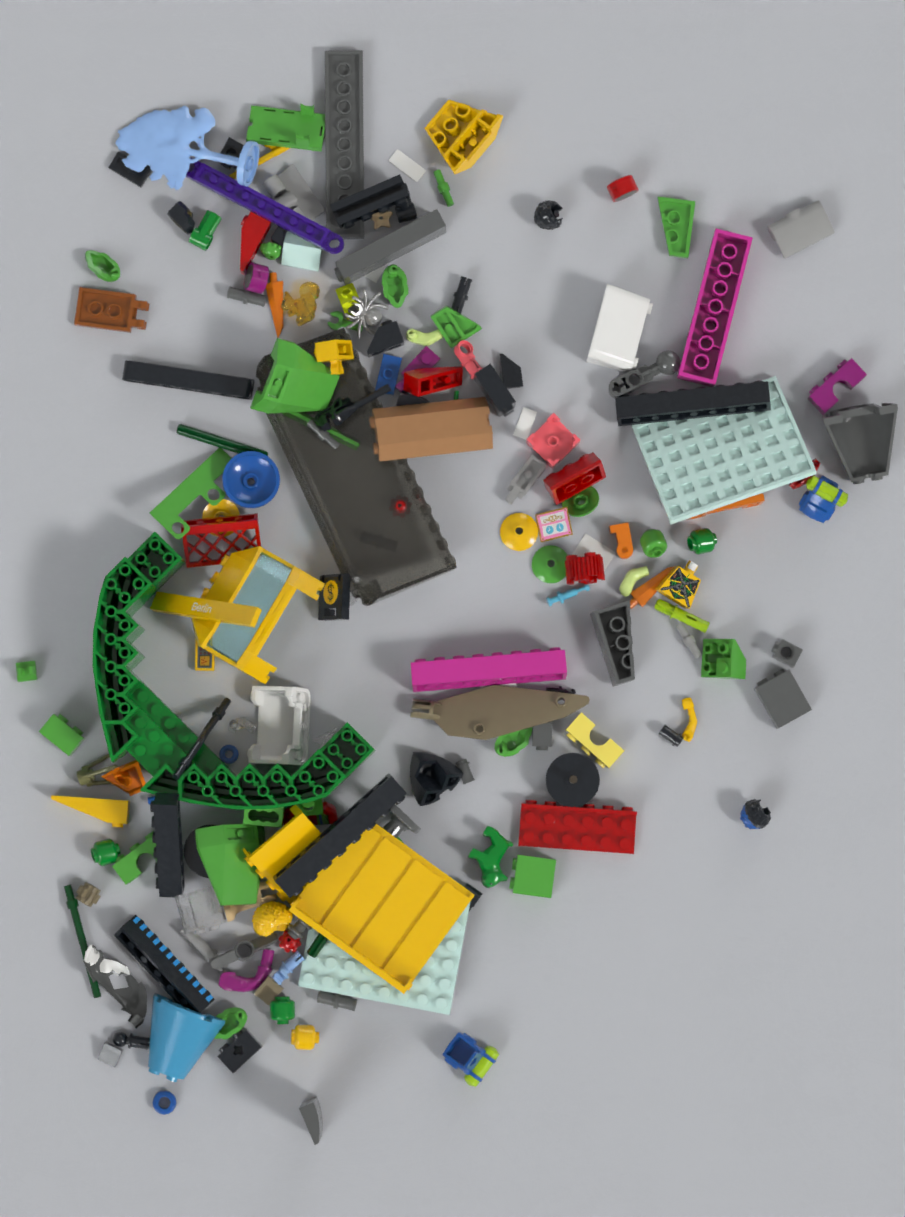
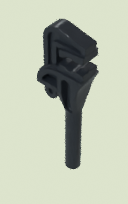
(344, 408)

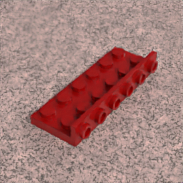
(577, 827)

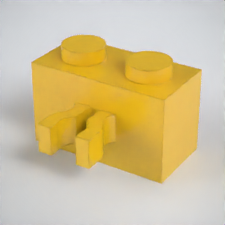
(334, 352)

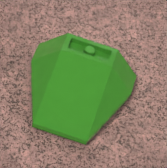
(295, 382)
(225, 864)

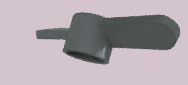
(232, 955)

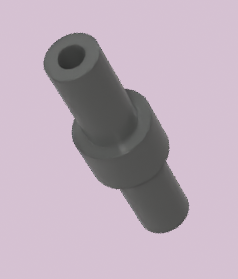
(323, 436)

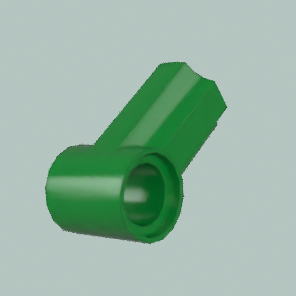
(204, 233)

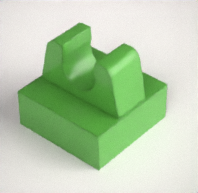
(26, 671)

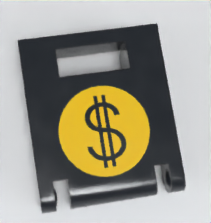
(334, 595)

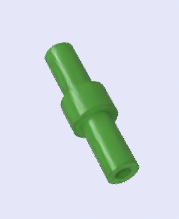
(443, 188)

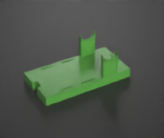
(290, 127)

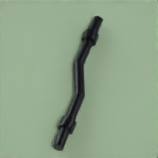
(186, 761)

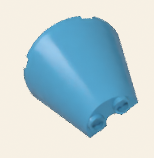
(178, 1037)

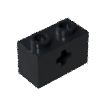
(229, 1057)

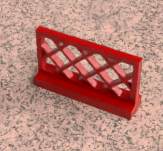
(217, 525)

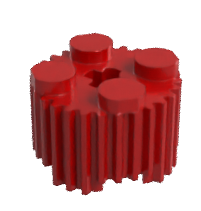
(584, 569)

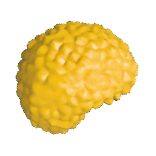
(271, 917)

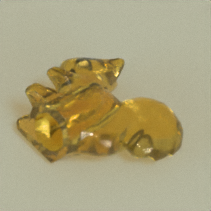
(305, 305)

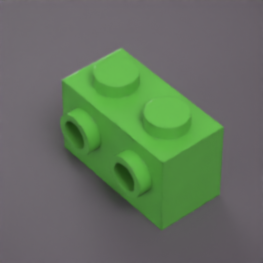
(62, 734)

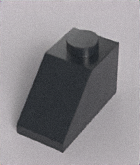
(386, 338)

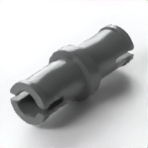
(246, 296)
(337, 1000)

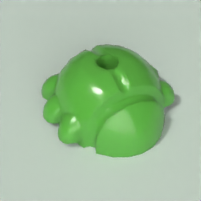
(271, 250)

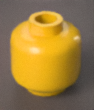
(304, 1037)

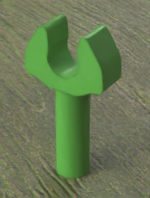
(342, 322)

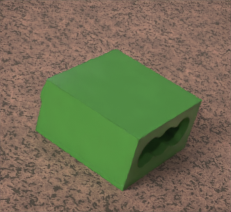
(265, 817)
(533, 876)

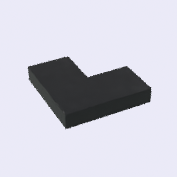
(135, 177)

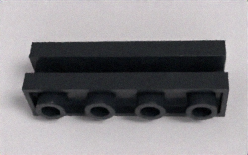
(370, 201)

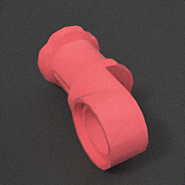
(467, 360)

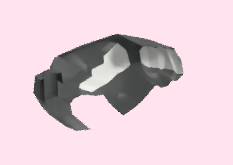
(131, 998)

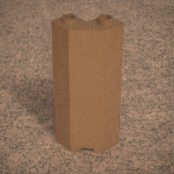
(431, 429)

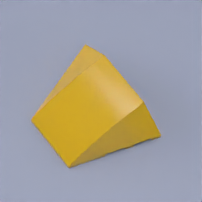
(462, 133)

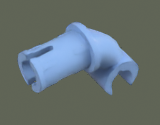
(287, 967)

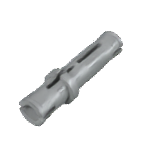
(202, 947)

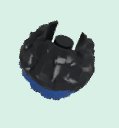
(754, 815)

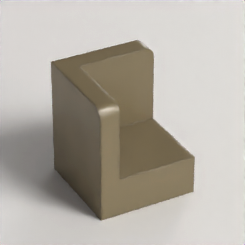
(268, 990)

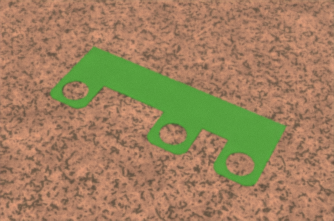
(194, 485)

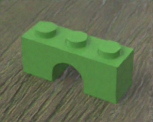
(127, 865)

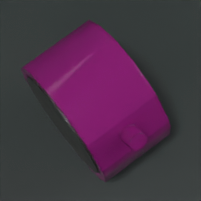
(256, 278)

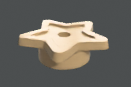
(384, 222)

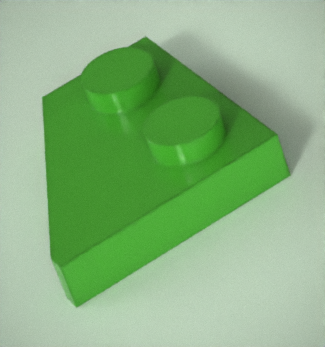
(454, 325)

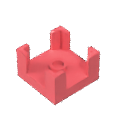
(552, 441)

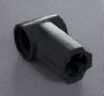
(407, 211)

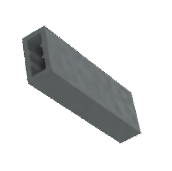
(390, 247)

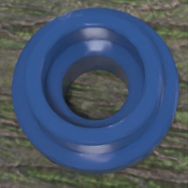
(222, 754)

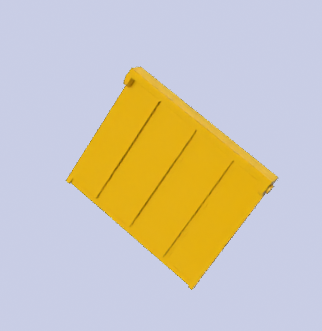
(383, 906)

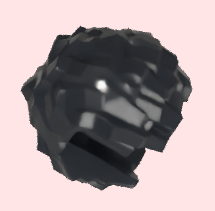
(546, 215)

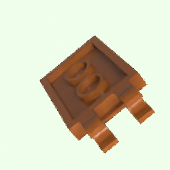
(109, 310)

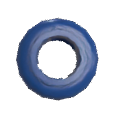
(170, 1096)

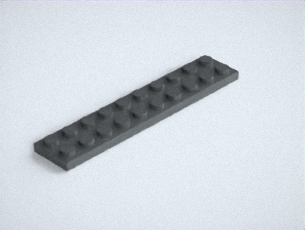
(344, 134)

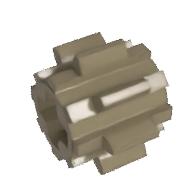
(88, 894)

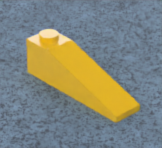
(104, 809)

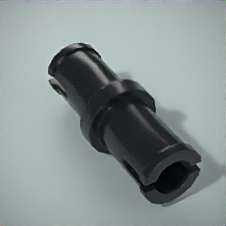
(461, 294)

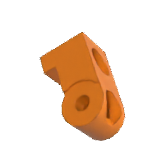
(623, 538)

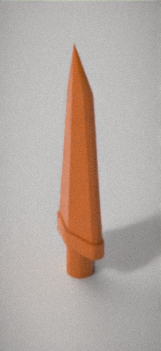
(275, 297)
(646, 591)

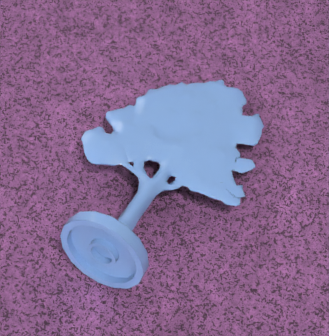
(164, 140)

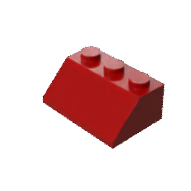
(574, 478)

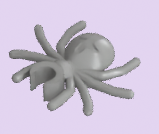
(365, 313)

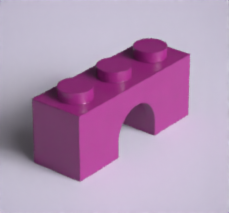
(849, 374)

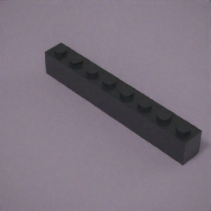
(693, 403)
(339, 835)

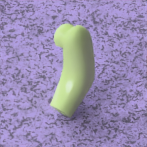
(424, 339)
(631, 578)

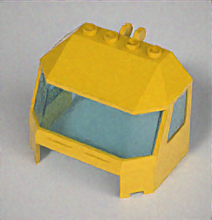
(255, 580)

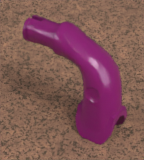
(232, 982)

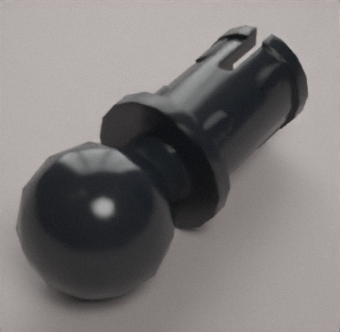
(120, 1039)

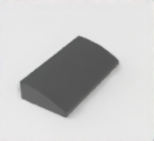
(313, 1119)

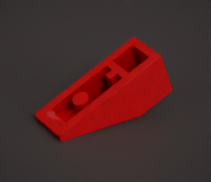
(252, 236)
(431, 380)

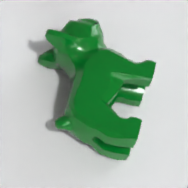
(490, 858)

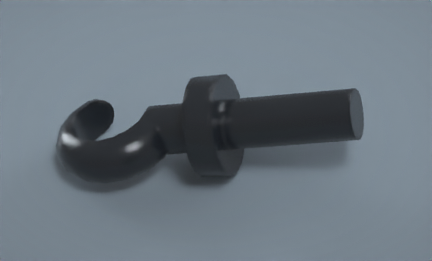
(560, 690)

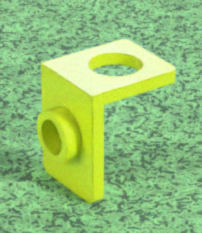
(345, 297)

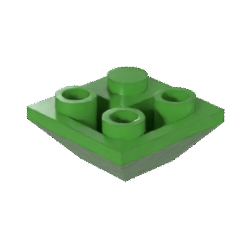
(722, 659)

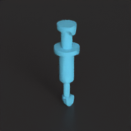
(565, 595)

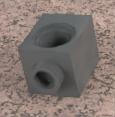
(792, 659)
(542, 736)

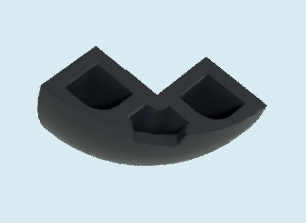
(431, 777)

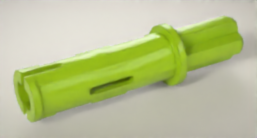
(681, 615)

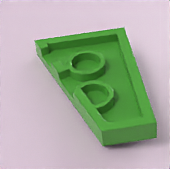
(677, 224)

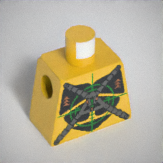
(680, 585)

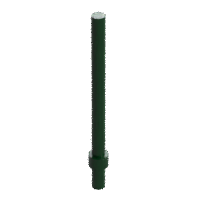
(72, 904)

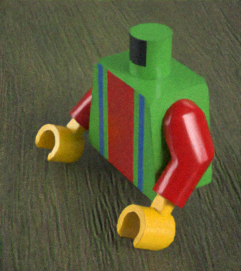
(317, 811)

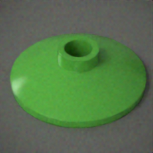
(582, 503)
(543, 571)

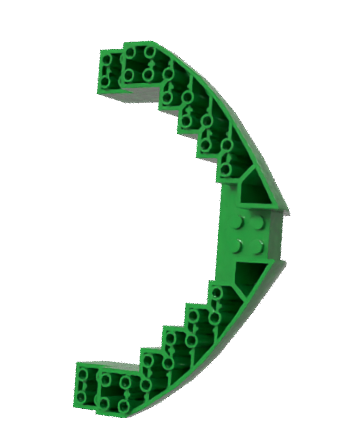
(158, 739)

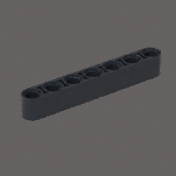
(188, 380)

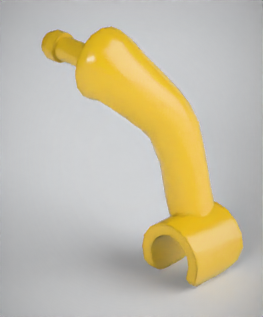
(690, 729)

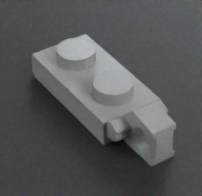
(525, 478)

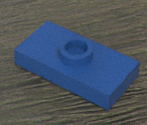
(389, 372)

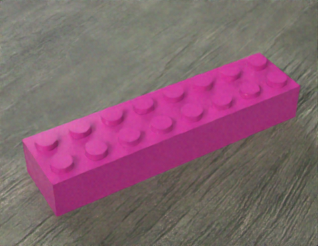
(714, 307)
(488, 670)

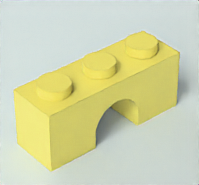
(580, 730)

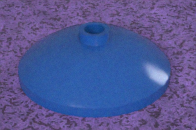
(251, 466)

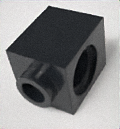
(231, 145)

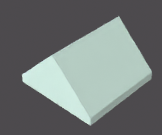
(300, 253)

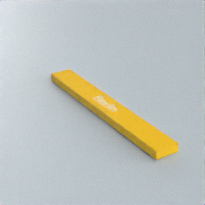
(206, 609)

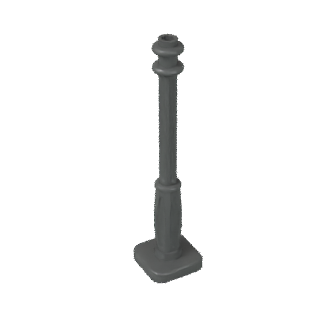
(398, 823)

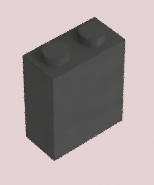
(782, 698)

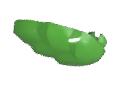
(102, 266)
(395, 285)
(513, 742)
(234, 1022)

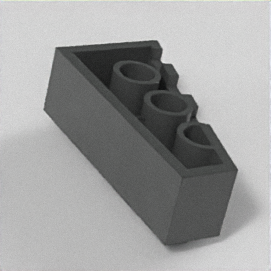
(615, 640)

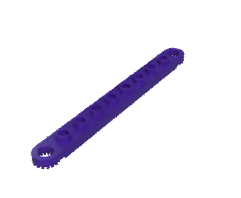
(265, 207)

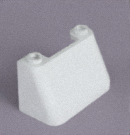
(619, 329)
(281, 725)

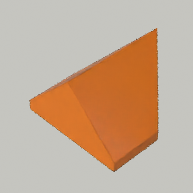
(127, 777)

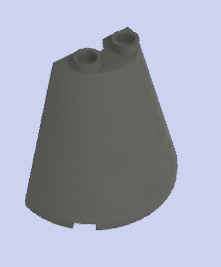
(863, 439)

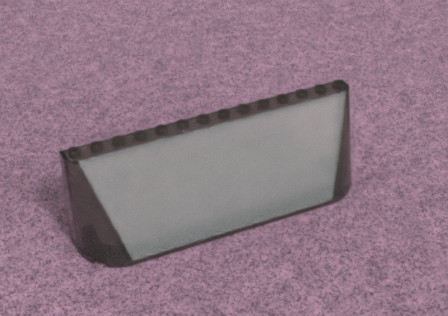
(357, 493)

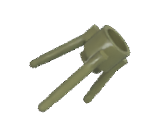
(87, 775)

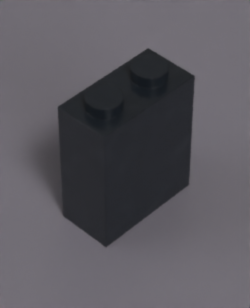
(495, 391)

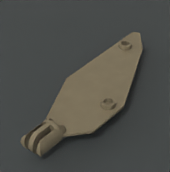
(496, 710)

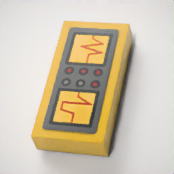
(203, 659)

